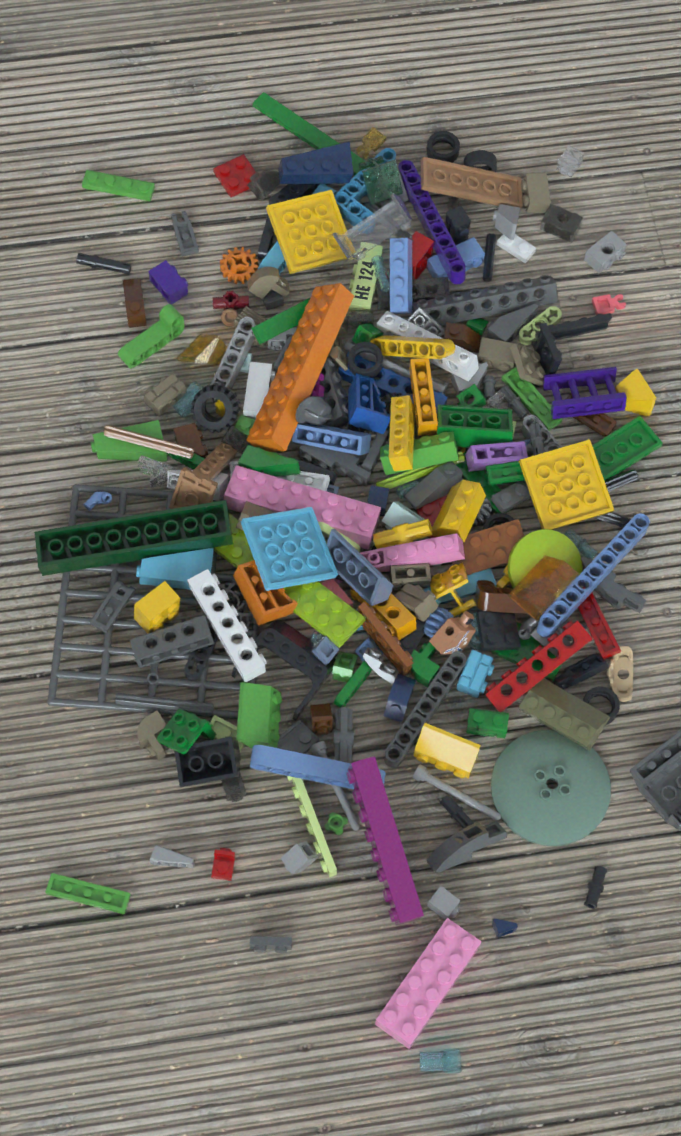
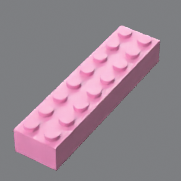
(348, 516)

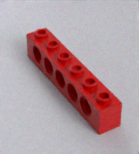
(580, 639)

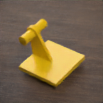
(449, 581)

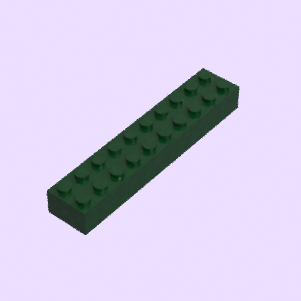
(133, 538)

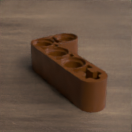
(495, 599)

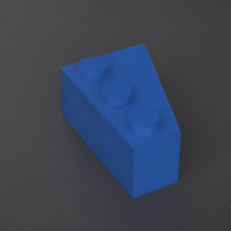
(365, 405)

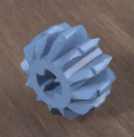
(435, 621)

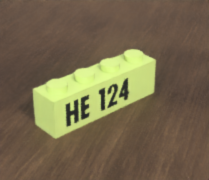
(364, 282)

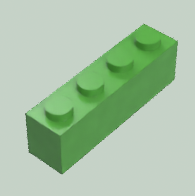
(426, 452)

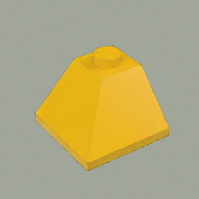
(638, 393)

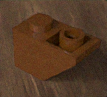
(191, 437)
(321, 719)

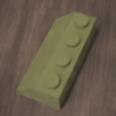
(564, 713)

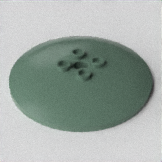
(543, 813)

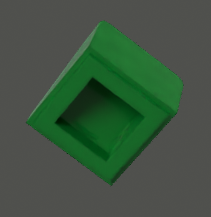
(478, 325)

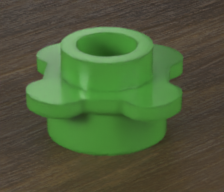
(334, 817)

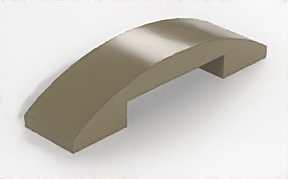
(336, 350)

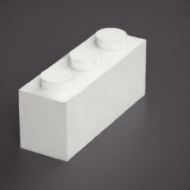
(258, 385)

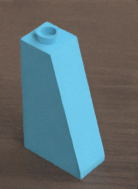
(174, 568)

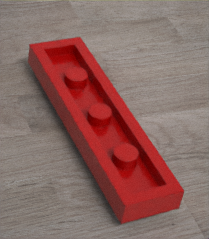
(598, 627)

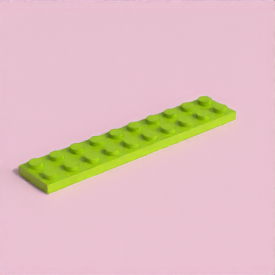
(315, 602)

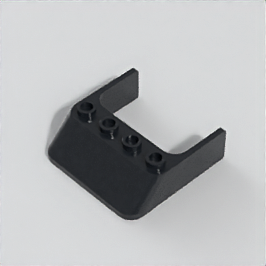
(296, 651)

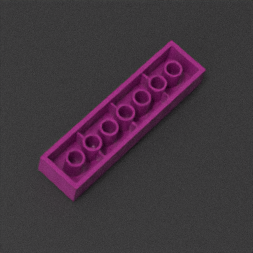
(385, 841)

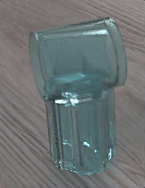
(184, 406)
(447, 1061)

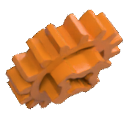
(239, 265)

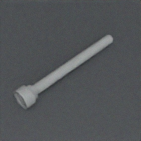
(320, 750)
(423, 775)

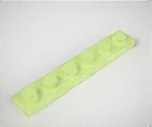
(313, 826)

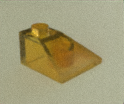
(204, 349)

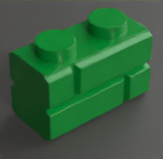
(487, 723)

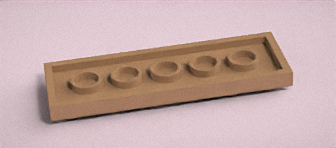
(470, 183)

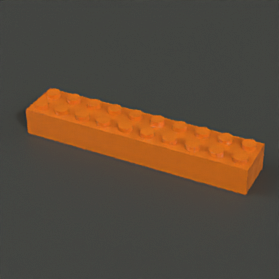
(300, 367)

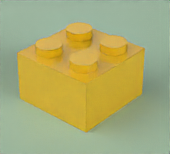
(157, 608)

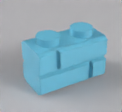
(475, 673)

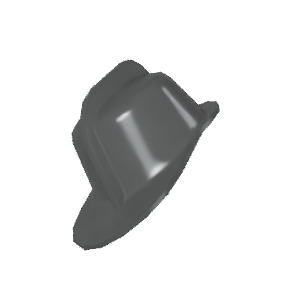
(313, 411)

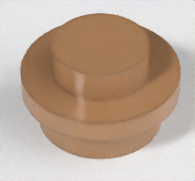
(228, 317)

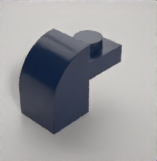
(399, 697)

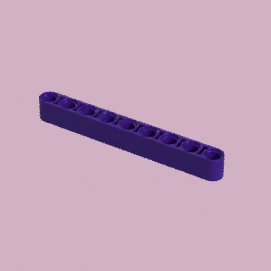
(432, 223)

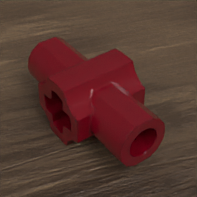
(230, 300)

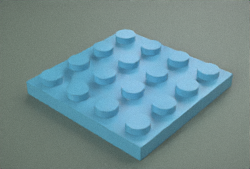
(289, 548)

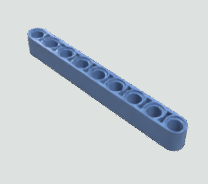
(589, 581)

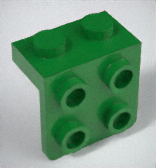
(184, 730)

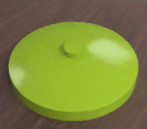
(534, 547)

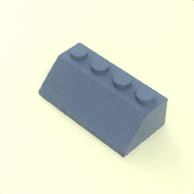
(358, 570)

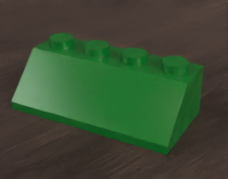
(475, 424)

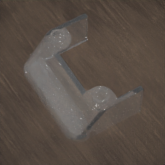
(374, 229)

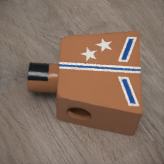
(454, 634)

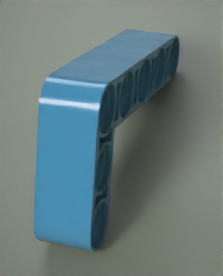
(351, 193)

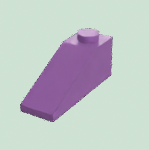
(489, 454)

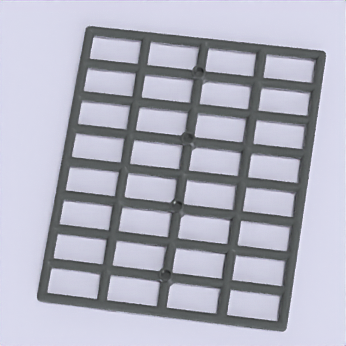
(103, 677)

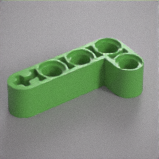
(154, 338)

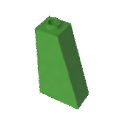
(117, 449)

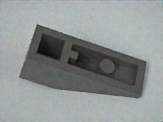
(507, 327)
(434, 485)

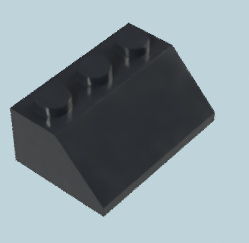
(208, 762)

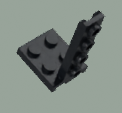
(546, 338)

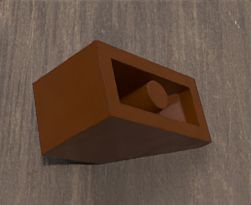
(463, 336)

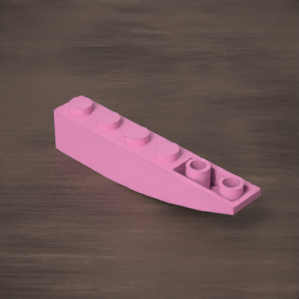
(430, 551)

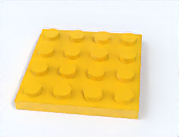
(306, 230)
(566, 485)

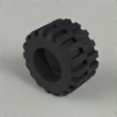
(204, 418)

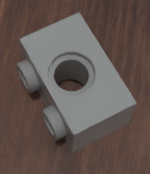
(610, 244)

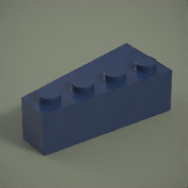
(318, 166)

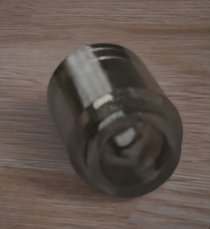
(360, 317)

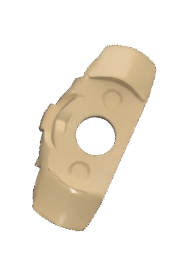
(622, 661)

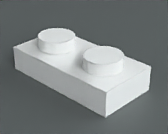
(518, 247)

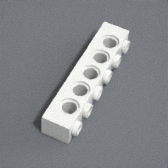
(461, 363)
(247, 668)

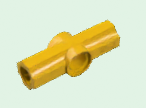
(402, 534)

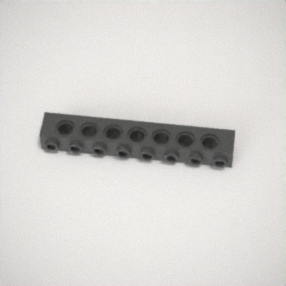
(494, 305)

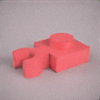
(606, 304)

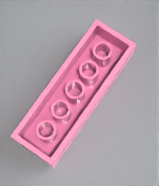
(428, 983)

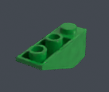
(268, 462)

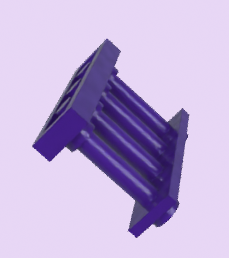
(585, 405)

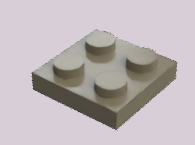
(528, 364)

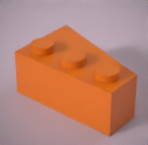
(263, 604)

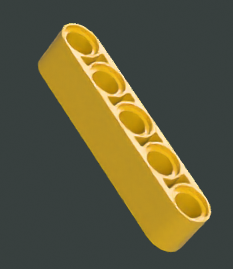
(419, 346)

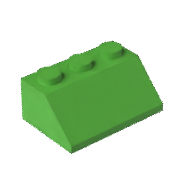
(258, 715)

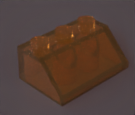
(543, 585)

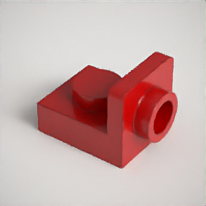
(223, 864)

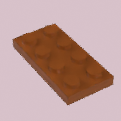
(490, 546)
(385, 641)

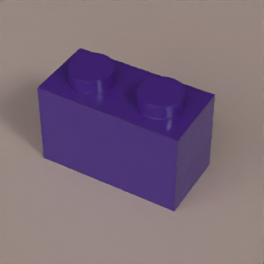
(168, 282)

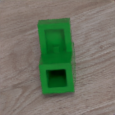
(423, 668)

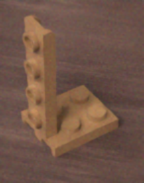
(197, 485)

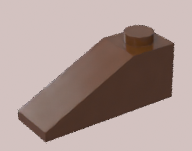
(134, 302)

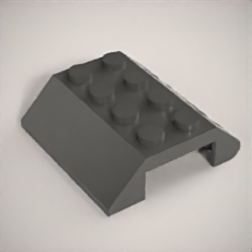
(660, 780)

